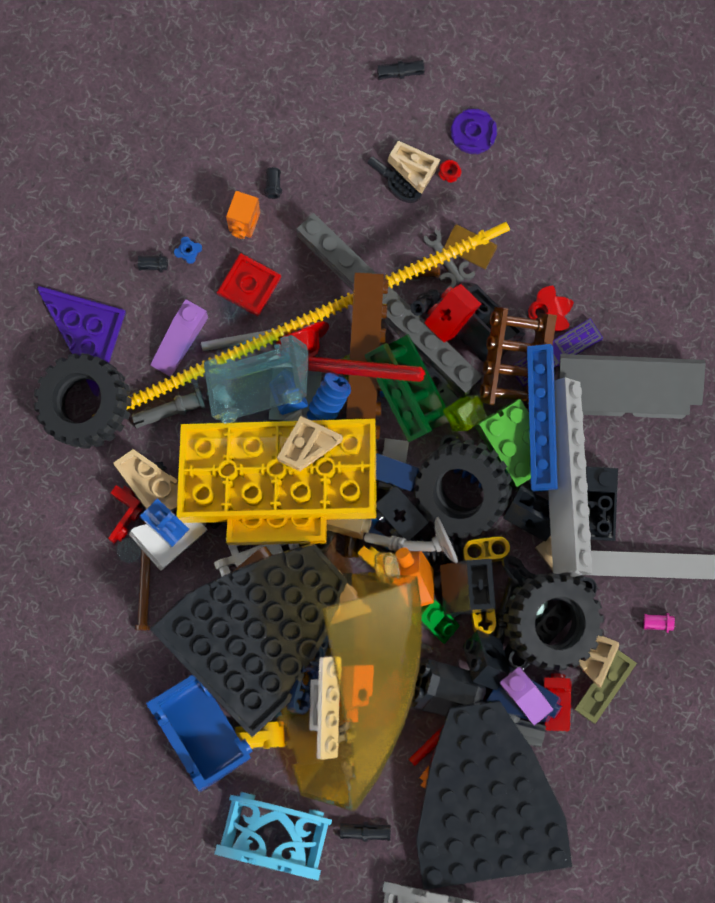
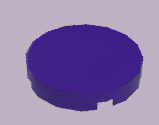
(477, 137)

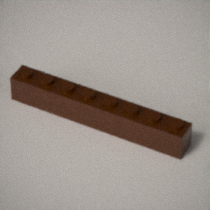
(365, 337)

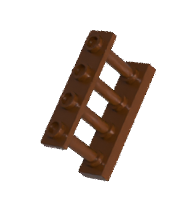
(544, 334)

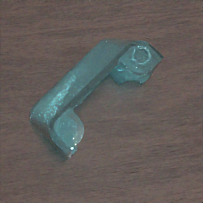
(258, 381)

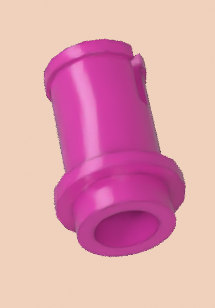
(659, 622)

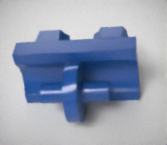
(164, 522)

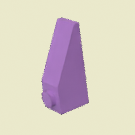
(179, 337)

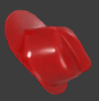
(310, 336)

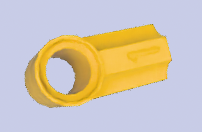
(269, 736)

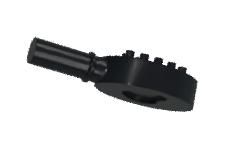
(396, 182)

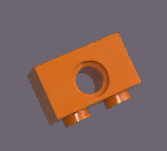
(243, 215)

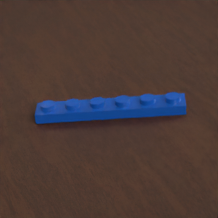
(542, 417)

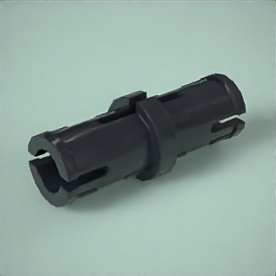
(401, 69)
(424, 301)
(365, 831)

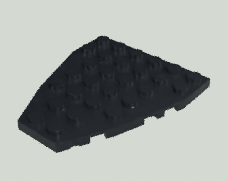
(254, 630)
(487, 804)

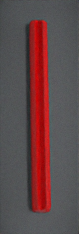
(367, 369)

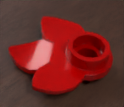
(552, 305)

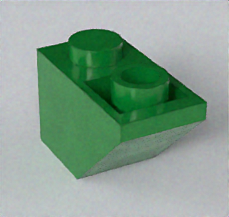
(436, 623)

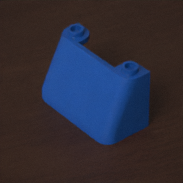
(199, 732)

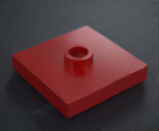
(249, 284)

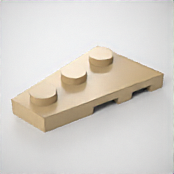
(148, 480)

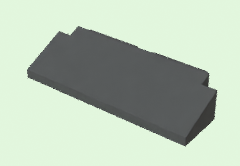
(635, 384)

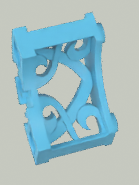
(241, 851)

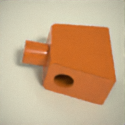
(416, 564)

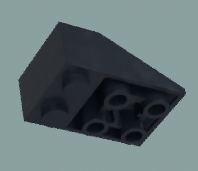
(602, 502)

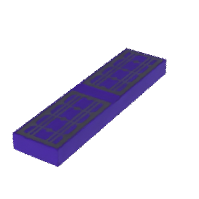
(572, 343)

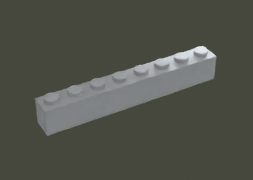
(570, 502)

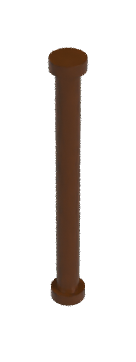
(143, 592)

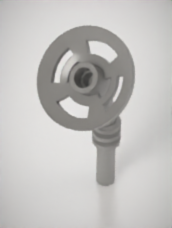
(439, 543)

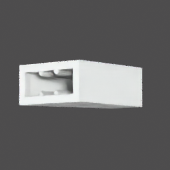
(158, 549)

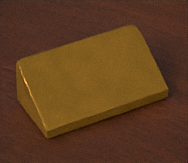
(480, 256)

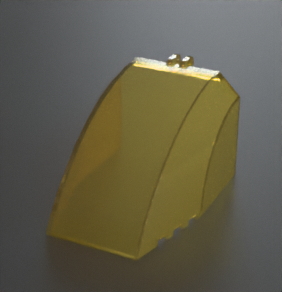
(376, 670)

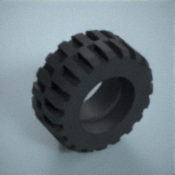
(54, 391)
(479, 463)
(583, 629)

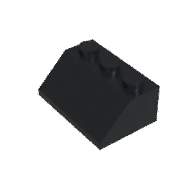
(478, 327)

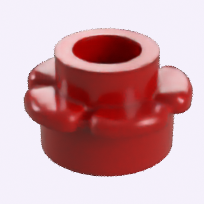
(449, 165)

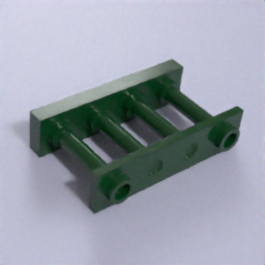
(414, 403)

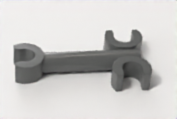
(455, 275)

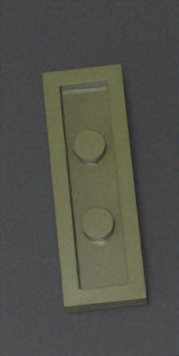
(596, 698)

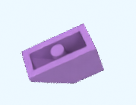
(526, 696)

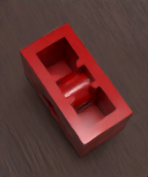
(452, 312)

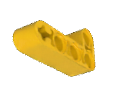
(484, 546)

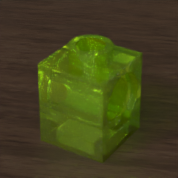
(465, 413)

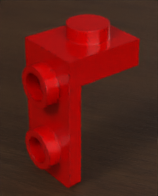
(128, 498)
(560, 686)

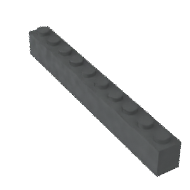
(431, 348)

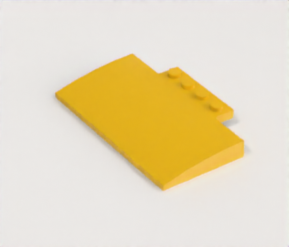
(236, 479)

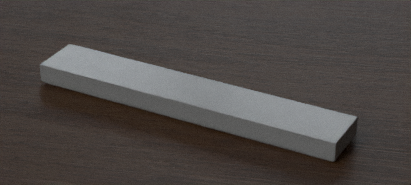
(653, 565)

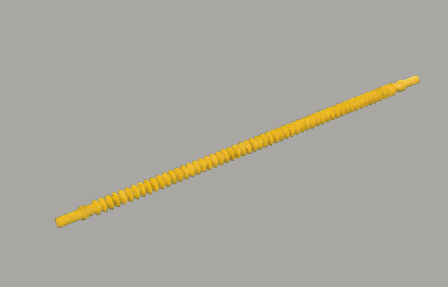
(481, 238)

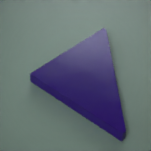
(85, 325)

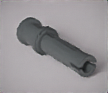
(179, 405)

